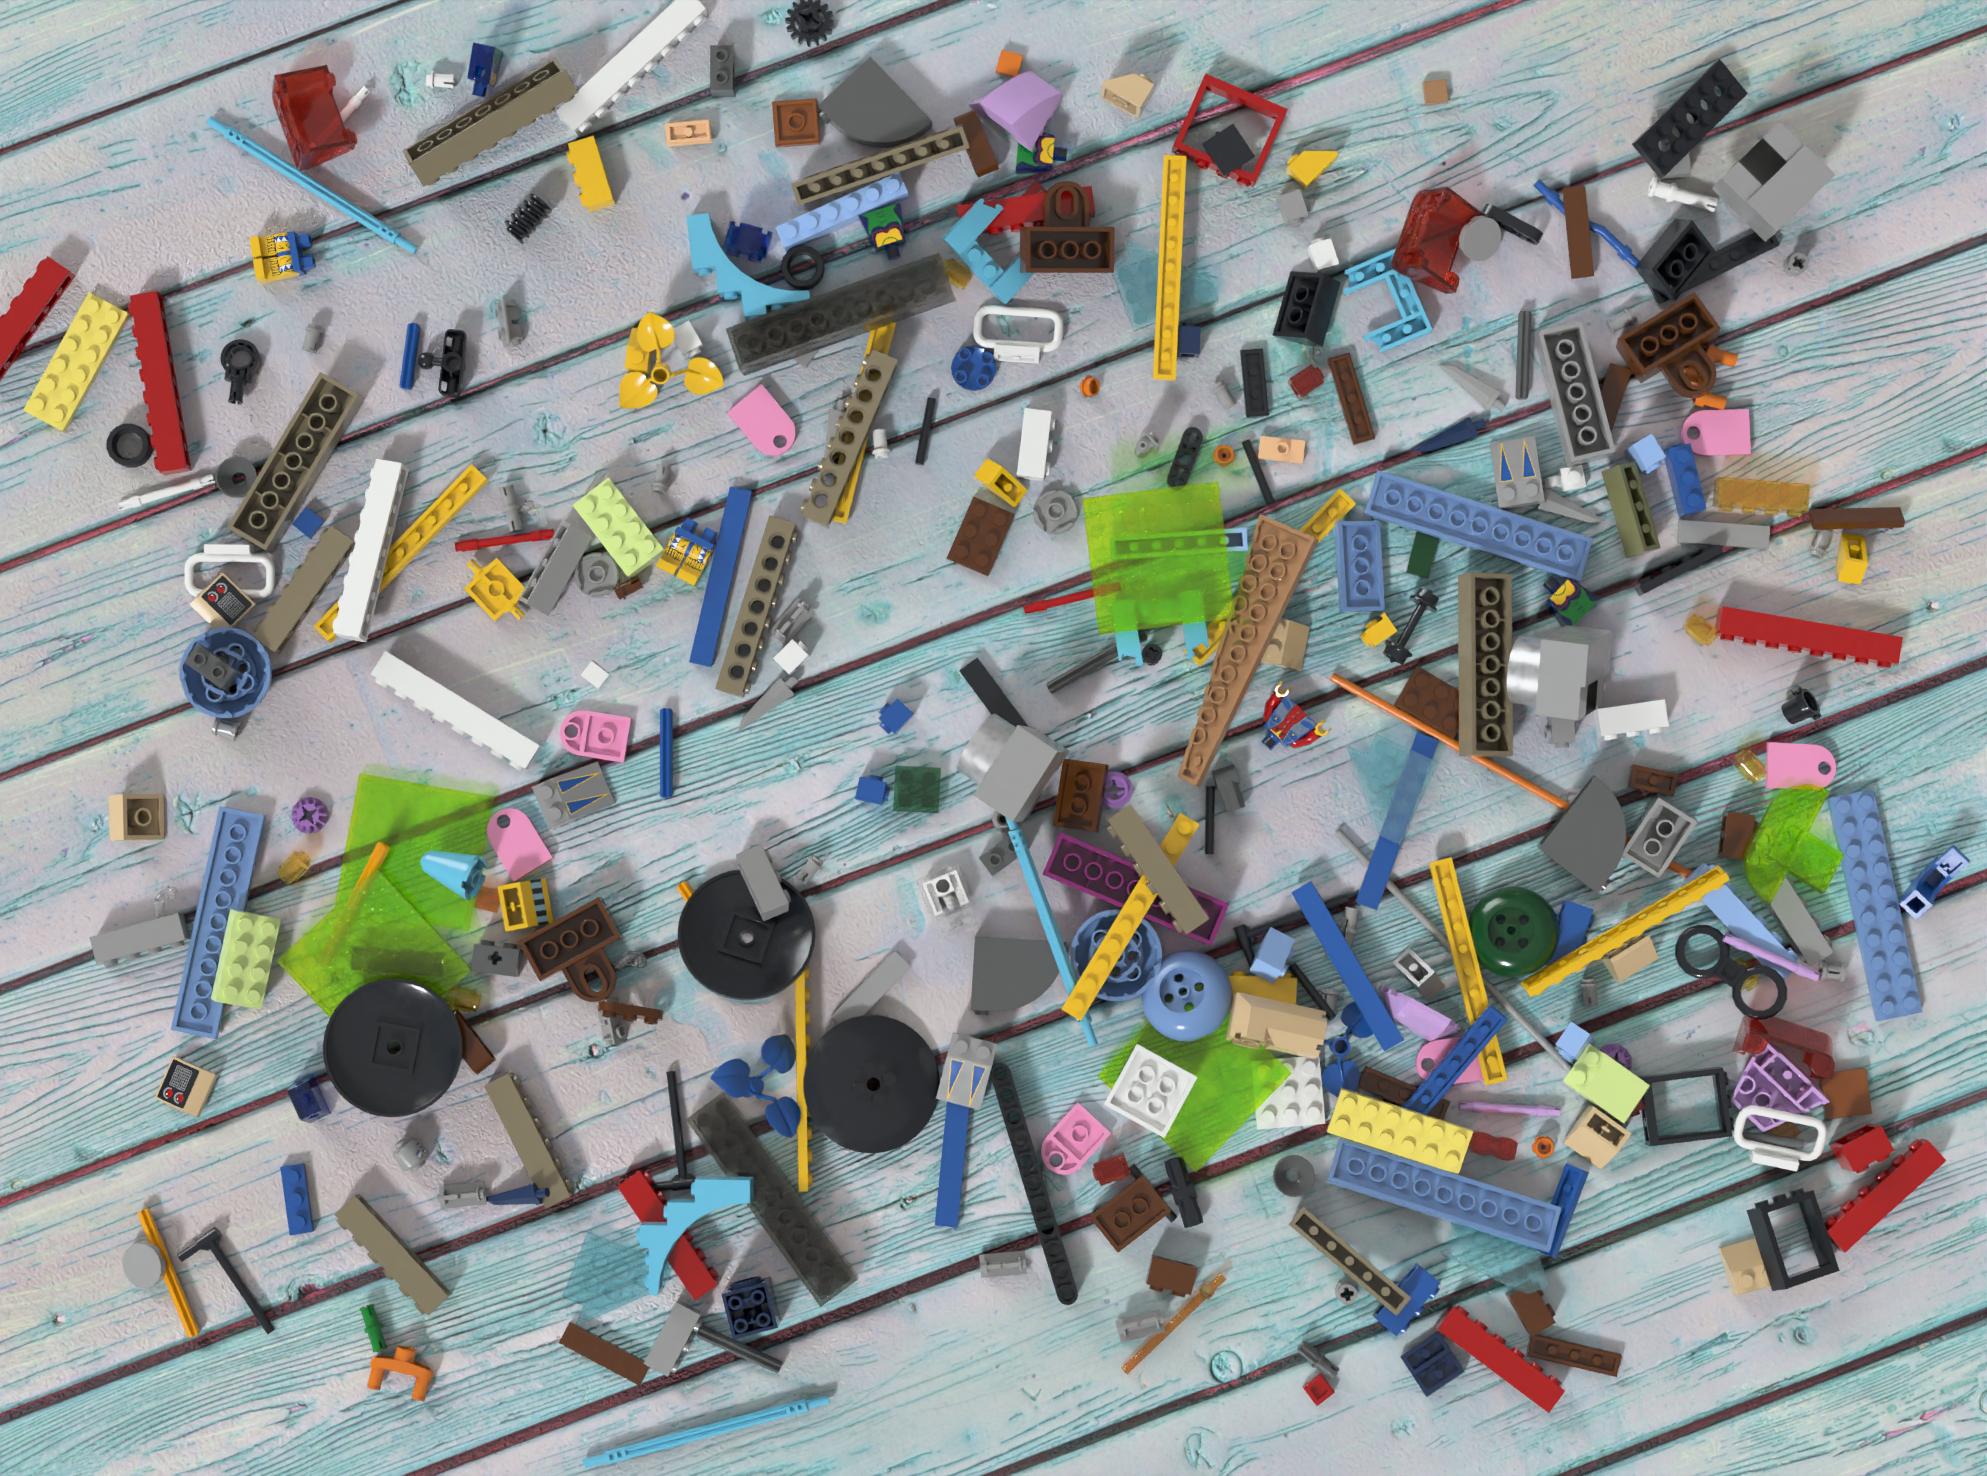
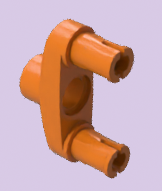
(1718, 356)
(404, 1363)

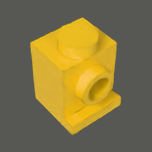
(1378, 631)

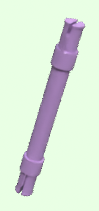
(1797, 968)
(1539, 1110)

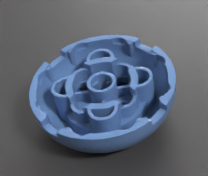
(251, 686)
(1133, 973)
(1210, 1004)

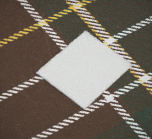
(594, 674)

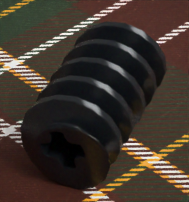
(527, 217)

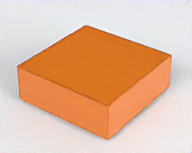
(1009, 64)

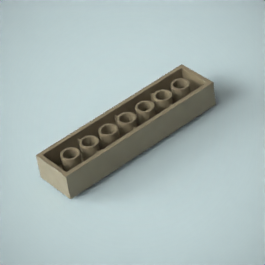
(490, 122)
(295, 462)
(1483, 664)

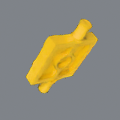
(495, 589)

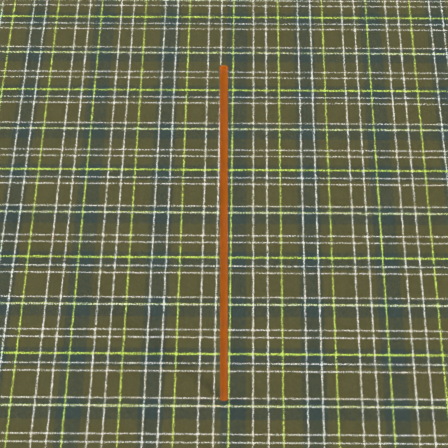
(1454, 744)

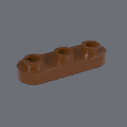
(630, 1012)

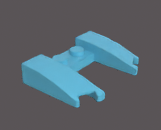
(962, 242)
(1414, 319)
(1129, 644)

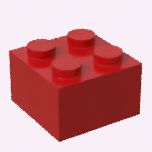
(1862, 1148)

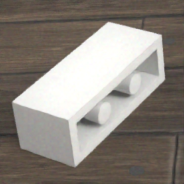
(1035, 444)
(1631, 719)

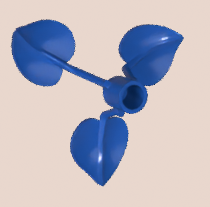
(1345, 1074)
(735, 1081)

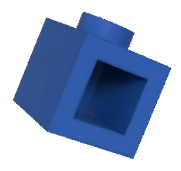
(894, 716)
(872, 790)

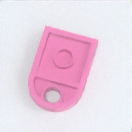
(763, 421)
(1719, 432)
(598, 735)
(1797, 765)
(517, 845)
(1437, 1051)
(1074, 1139)

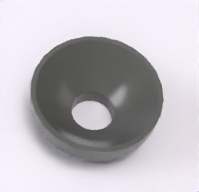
(227, 471)
(1302, 1184)

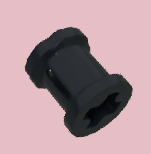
(1155, 648)

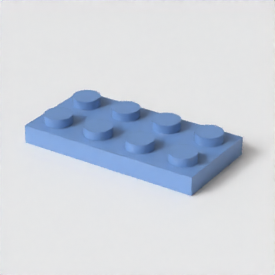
(1359, 566)

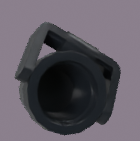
(1801, 706)

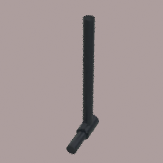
(1246, 935)
(682, 1180)
(210, 1241)

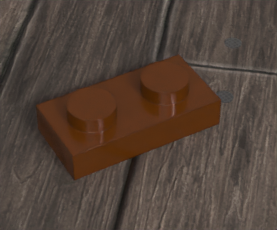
(1652, 780)

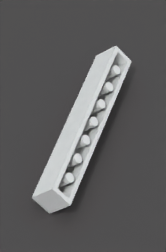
(632, 63)
(370, 550)
(456, 710)

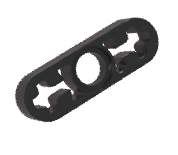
(1513, 224)
(1184, 441)

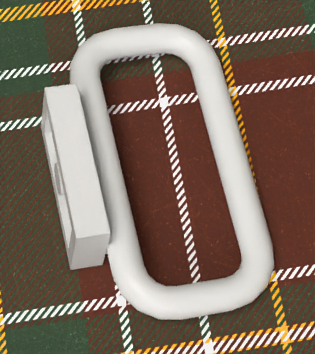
(1017, 350)
(231, 553)
(1776, 1155)

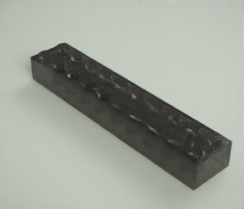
(841, 314)
(775, 1200)

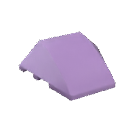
(1021, 106)
(1417, 1016)
(1778, 1084)

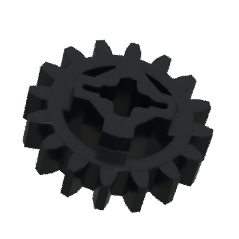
(805, 30)

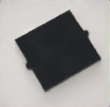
(1228, 150)

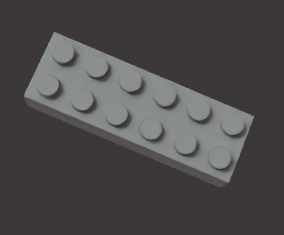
(1574, 394)

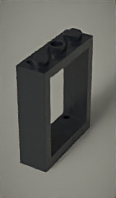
(1723, 1103)
(1769, 1247)

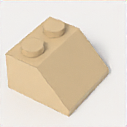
(1128, 93)
(1287, 645)
(136, 817)
(1744, 1267)

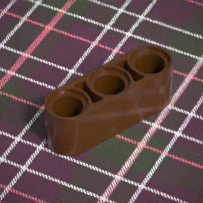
(980, 149)
(474, 1049)

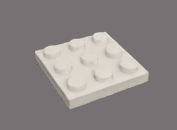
(1150, 1090)
(1297, 1099)

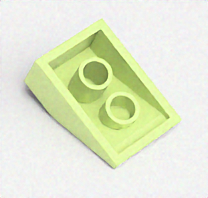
(1606, 1083)

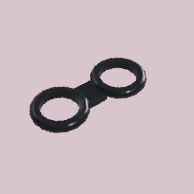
(1731, 972)

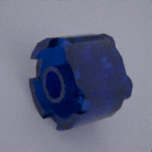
(747, 241)

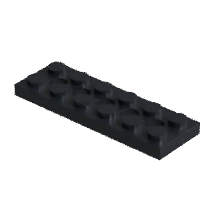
(1676, 116)

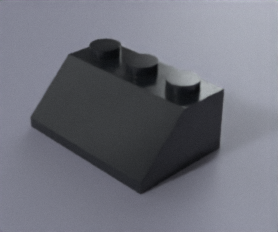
(1675, 258)
(1306, 308)

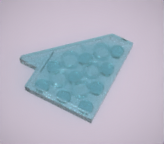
(1138, 286)
(1392, 784)
(1498, 1258)
(607, 1277)

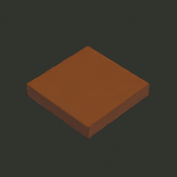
(796, 122)
(1847, 1094)

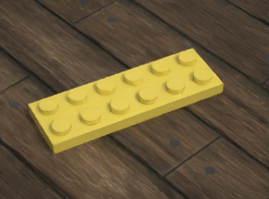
(76, 362)
(1399, 1131)

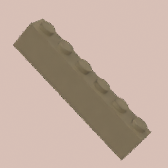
(304, 590)
(1157, 869)
(528, 1138)
(393, 1254)
(1350, 1261)

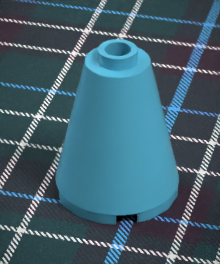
(456, 871)

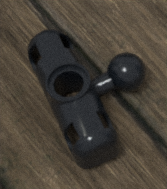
(452, 376)

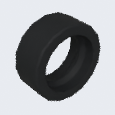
(802, 250)
(113, 438)

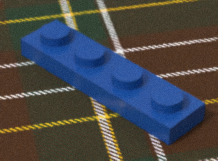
(1566, 1197)

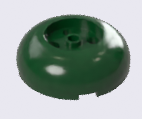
(1540, 931)

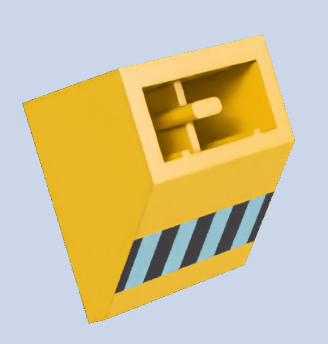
(525, 904)

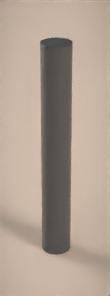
(1774, 1140)

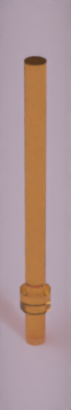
(1206, 1292)

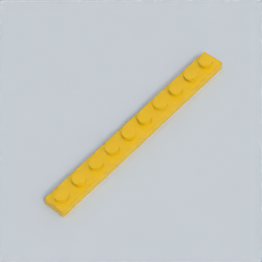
(1169, 268)
(879, 340)
(1317, 527)
(418, 535)
(1125, 924)
(1629, 928)
(1465, 962)
(802, 1039)

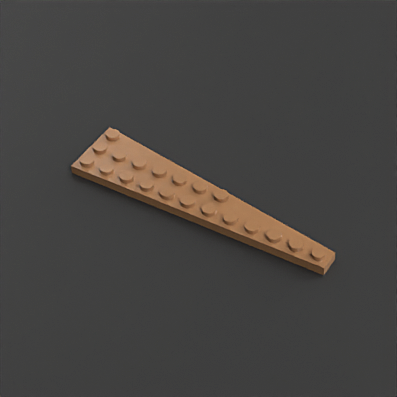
(1264, 593)

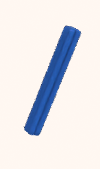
(666, 753)

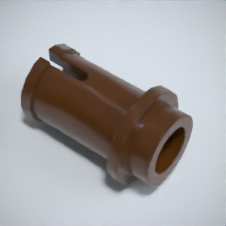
(628, 587)

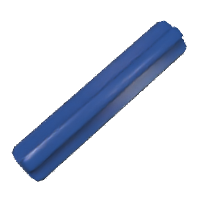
(409, 356)

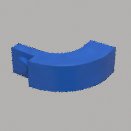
(1929, 882)

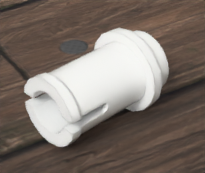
(440, 80)
(880, 444)

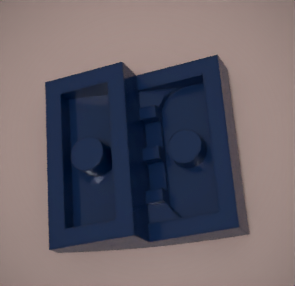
(1432, 1364)

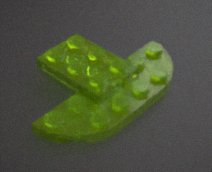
(1786, 845)

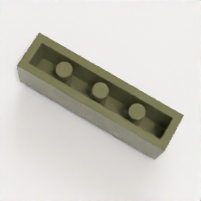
(1631, 509)

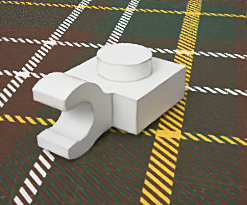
(1569, 479)

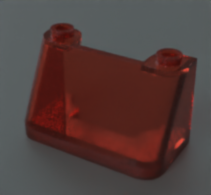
(311, 116)
(1432, 238)
(1818, 1046)

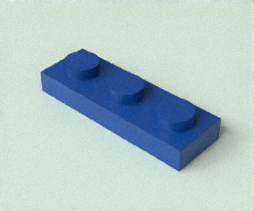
(297, 1199)

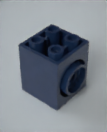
(751, 1306)

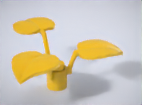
(657, 333)

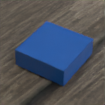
(308, 522)

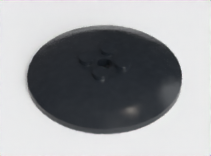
(739, 970)
(359, 1054)
(838, 1088)

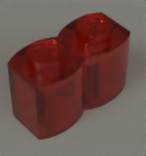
(1497, 1145)

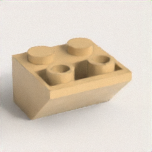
(1630, 957)
(1596, 1137)

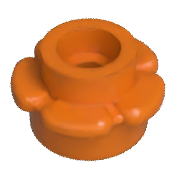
(1089, 386)
(1226, 449)
(1549, 1148)

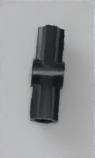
(1183, 1192)

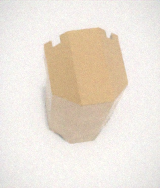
(1275, 1025)

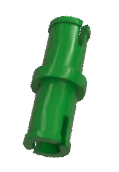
(373, 1328)

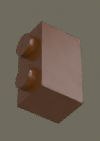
(1736, 834)
(1171, 1276)
(1532, 1310)

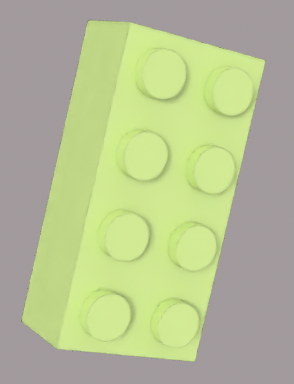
(619, 528)
(245, 959)

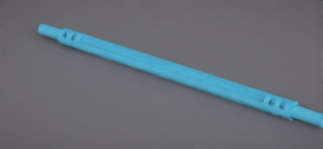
(312, 185)
(1047, 920)
(709, 1430)

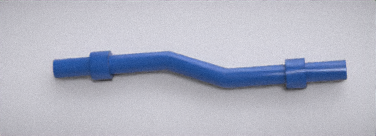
(1624, 252)

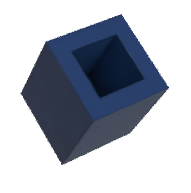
(1188, 340)

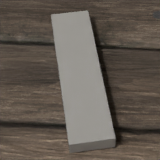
(1724, 534)
(873, 988)

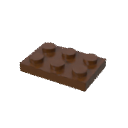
(980, 536)
(1431, 701)
(1080, 795)
(1130, 1213)

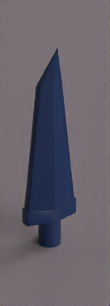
(1460, 432)
(524, 1195)

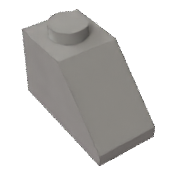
(1419, 974)

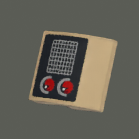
(222, 603)
(186, 1086)

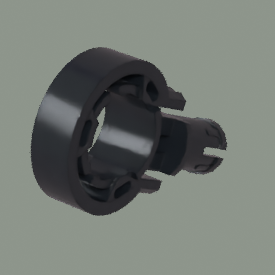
(246, 372)

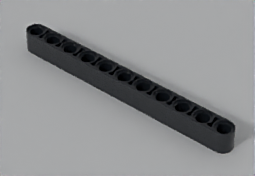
(1034, 1194)

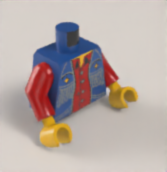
(1288, 722)

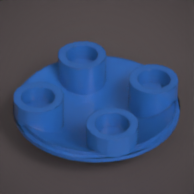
(973, 368)

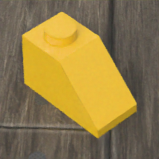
(1309, 166)
(636, 357)
(1000, 482)
(1851, 558)

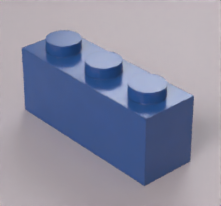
(1684, 480)
(1573, 924)
(1419, 1287)

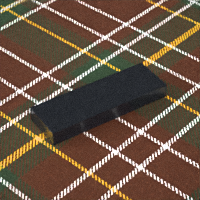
(1254, 383)

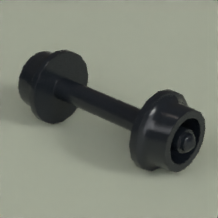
(1425, 600)

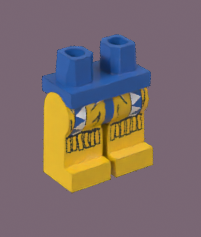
(281, 256)
(689, 546)

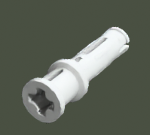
(1673, 192)

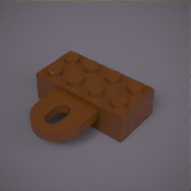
(1066, 241)
(1671, 344)
(574, 946)

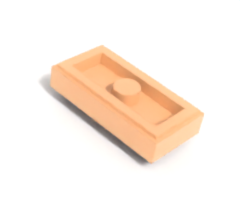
(688, 133)
(1281, 449)

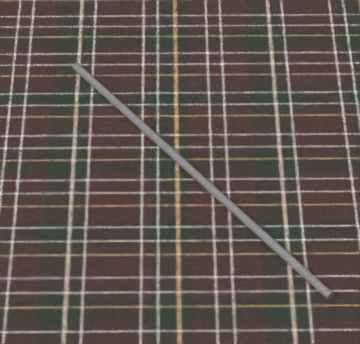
(1444, 941)

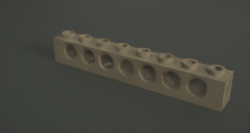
(880, 164)
(872, 362)
(774, 528)

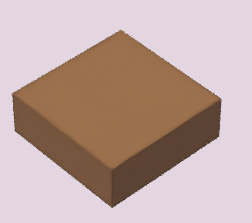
(1435, 92)

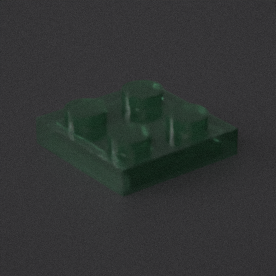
(917, 789)

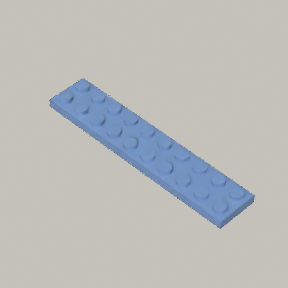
(1478, 526)
(223, 888)
(1874, 905)
(1444, 1195)

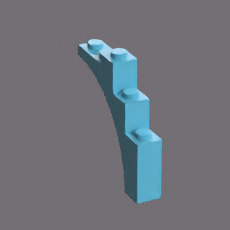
(731, 282)
(661, 1237)

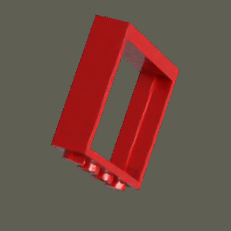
(1240, 97)

